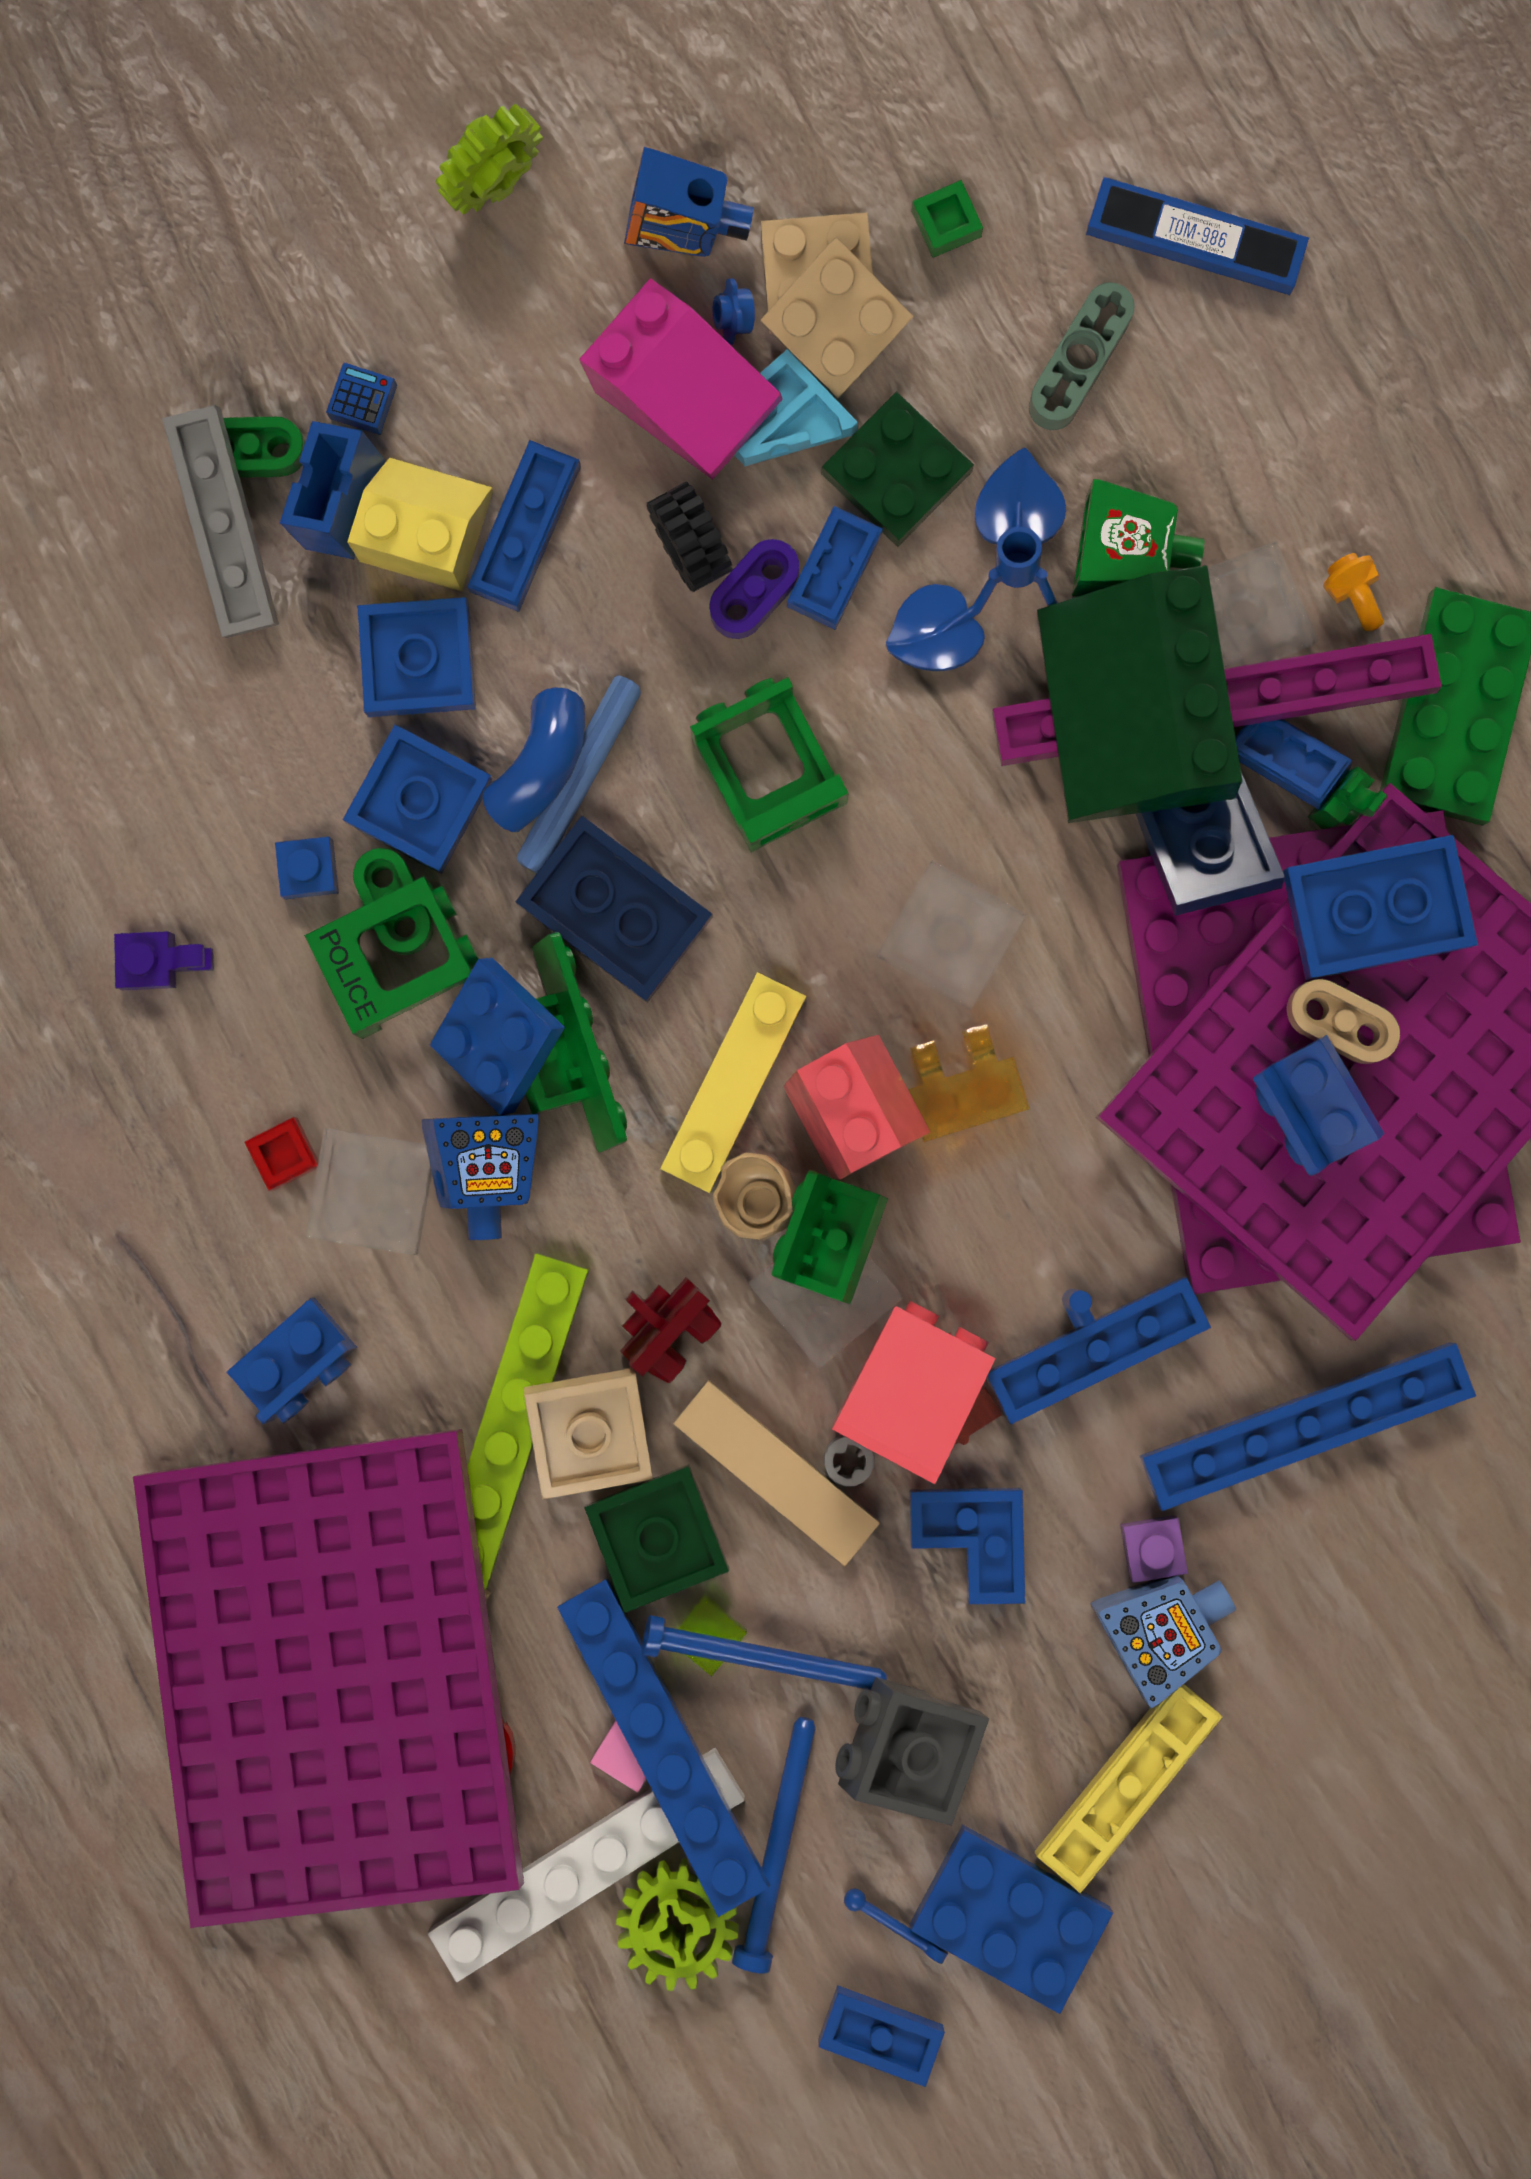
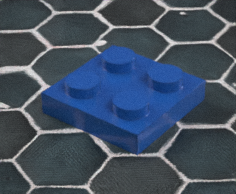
(416, 657)
(418, 799)
(496, 1036)

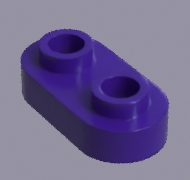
(753, 590)

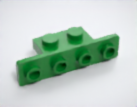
(575, 1066)

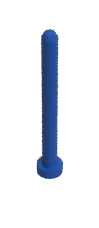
(658, 1638)
(753, 1954)

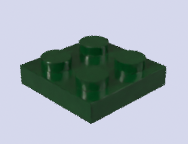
(897, 468)
(657, 1538)

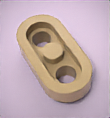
(1341, 1018)

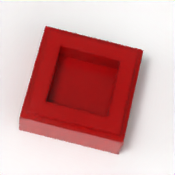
(282, 1154)

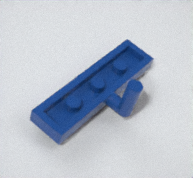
(1096, 1347)

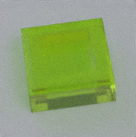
(711, 1620)

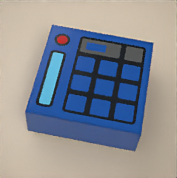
(361, 398)

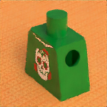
(1129, 537)

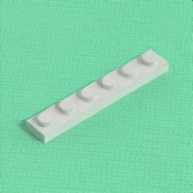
(564, 1878)

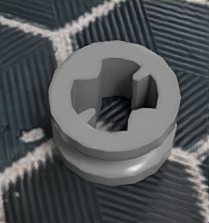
(858, 1474)

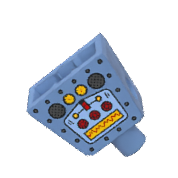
(1163, 1632)

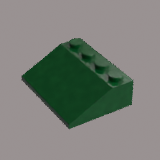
(1140, 697)

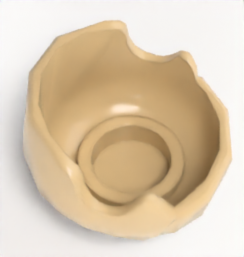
(754, 1196)

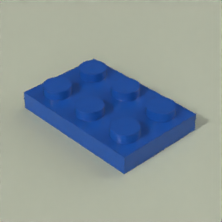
(1379, 907)
(1011, 1919)

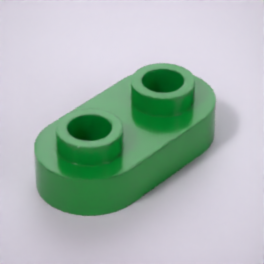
(255, 441)
(364, 879)

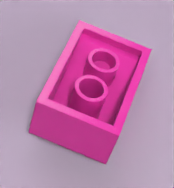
(679, 379)

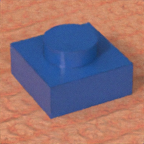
(306, 868)

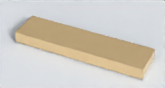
(776, 1473)

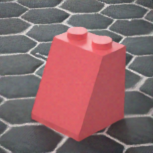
(855, 1106)
(915, 1391)

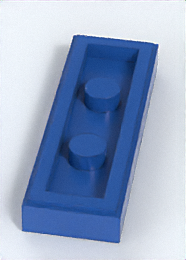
(524, 526)

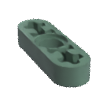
(1076, 334)

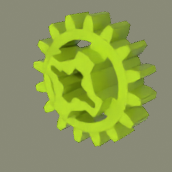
(489, 159)
(656, 1934)

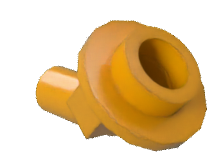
(1351, 579)

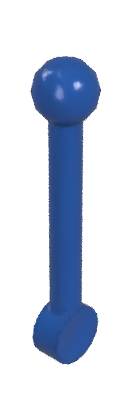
(856, 1901)

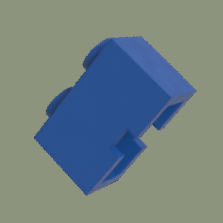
(325, 500)

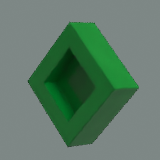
(947, 219)

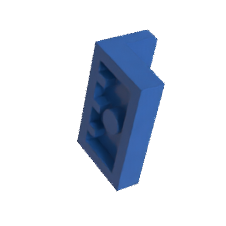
(1316, 1106)
(291, 1361)

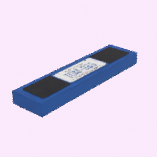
(1197, 236)

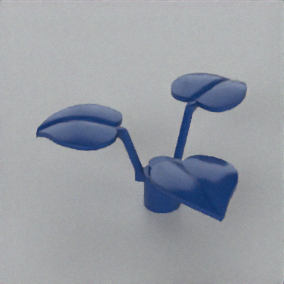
(1018, 513)

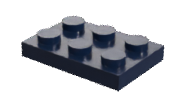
(1211, 852)
(614, 909)

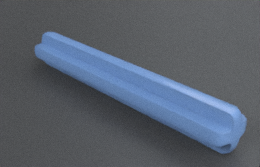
(596, 744)

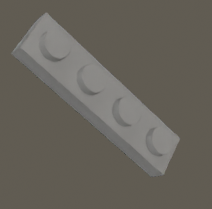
(220, 521)

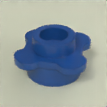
(733, 311)

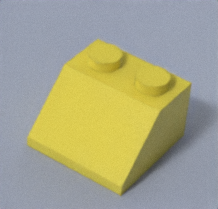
(420, 523)

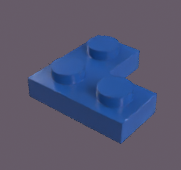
(985, 1524)

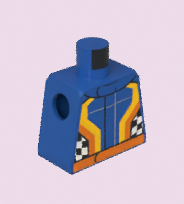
(682, 206)

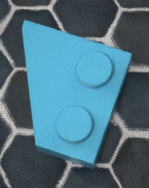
(801, 420)

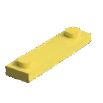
(733, 1082)
(1127, 1786)

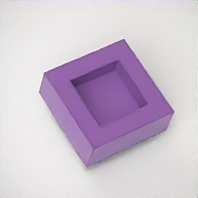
(1154, 1548)

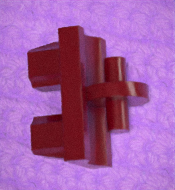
(660, 1322)

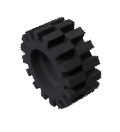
(689, 536)

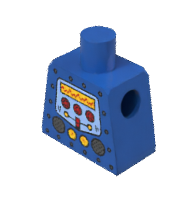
(482, 1166)

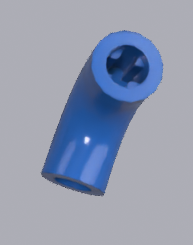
(543, 763)

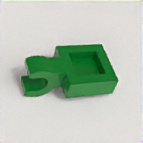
(1349, 801)

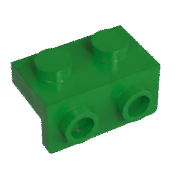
(828, 1236)

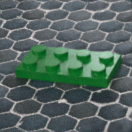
(1456, 741)

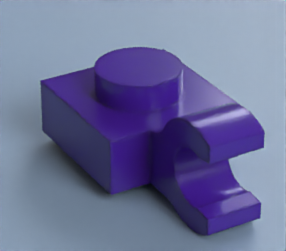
(152, 960)

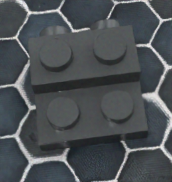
(910, 1751)

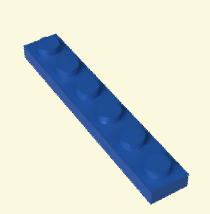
(1307, 1426)
(664, 1748)

